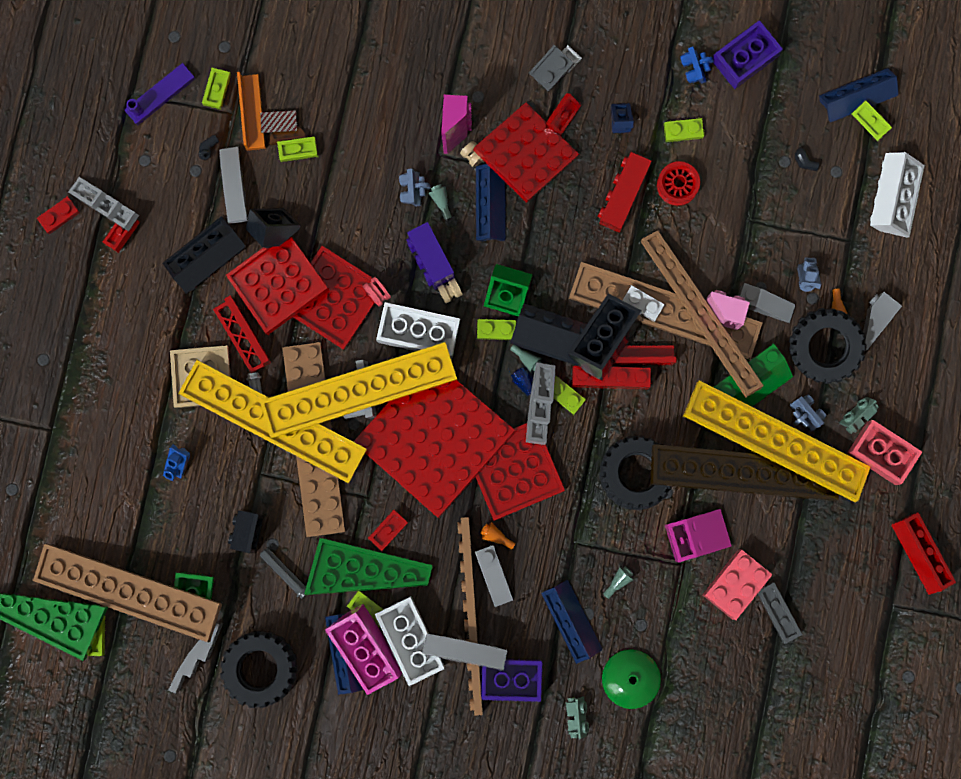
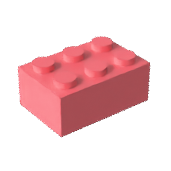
(884, 452)
(737, 584)

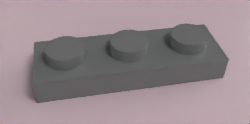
(779, 613)

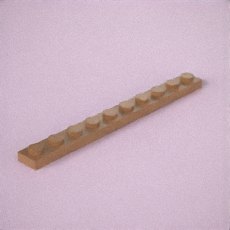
(702, 314)
(469, 607)

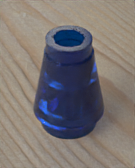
(523, 380)

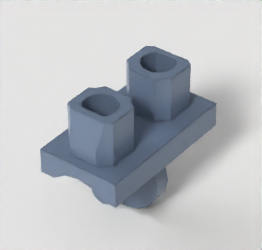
(416, 187)
(809, 275)
(805, 414)

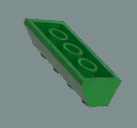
(770, 369)

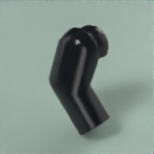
(206, 146)
(804, 162)

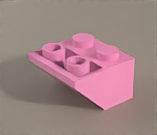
(728, 310)

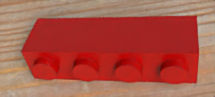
(625, 191)
(615, 378)
(923, 553)

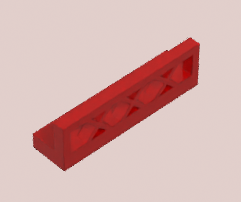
(245, 327)
(646, 356)

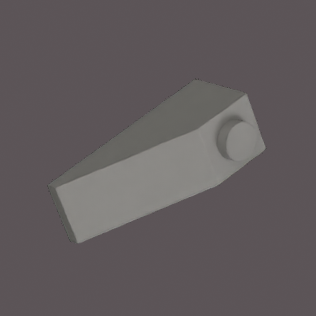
(767, 303)
(878, 316)
(493, 576)

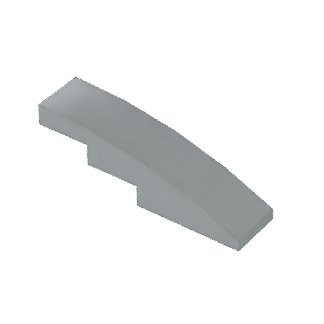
(233, 185)
(103, 203)
(540, 403)
(200, 651)
(464, 651)

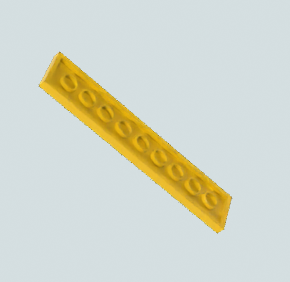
(358, 390)
(242, 406)
(777, 441)

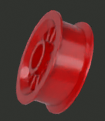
(680, 199)

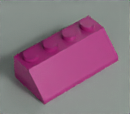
(455, 121)
(364, 649)

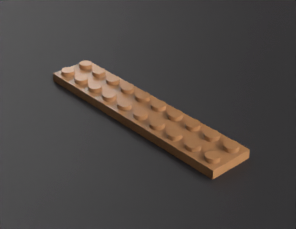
(594, 284)
(318, 488)
(127, 592)

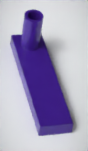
(159, 94)

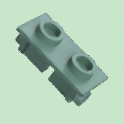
(865, 408)
(579, 726)

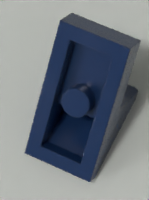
(621, 118)

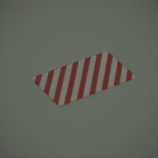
(278, 121)

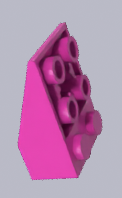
(698, 535)

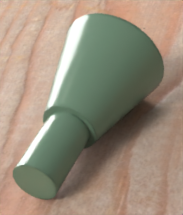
(439, 196)
(527, 358)
(621, 578)

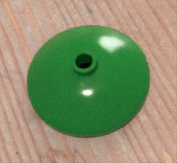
(617, 674)

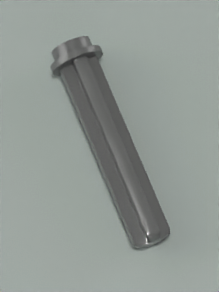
(277, 565)

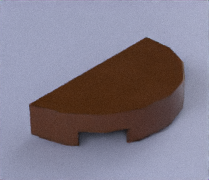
(286, 135)

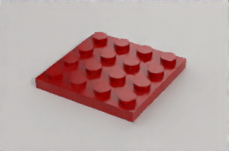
(525, 152)
(277, 284)
(346, 304)
(518, 476)

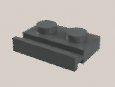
(551, 68)

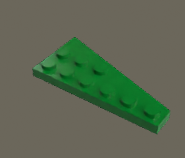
(352, 568)
(56, 622)

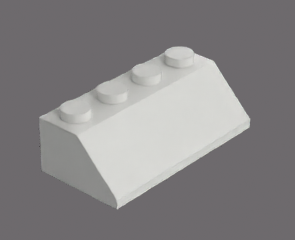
(897, 194)
(416, 328)
(406, 638)

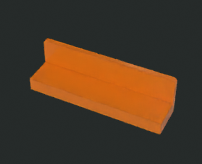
(250, 111)

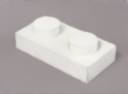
(649, 306)

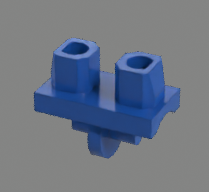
(692, 58)
(176, 463)

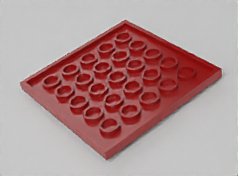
(435, 442)

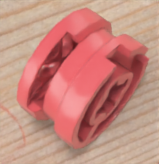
(375, 293)

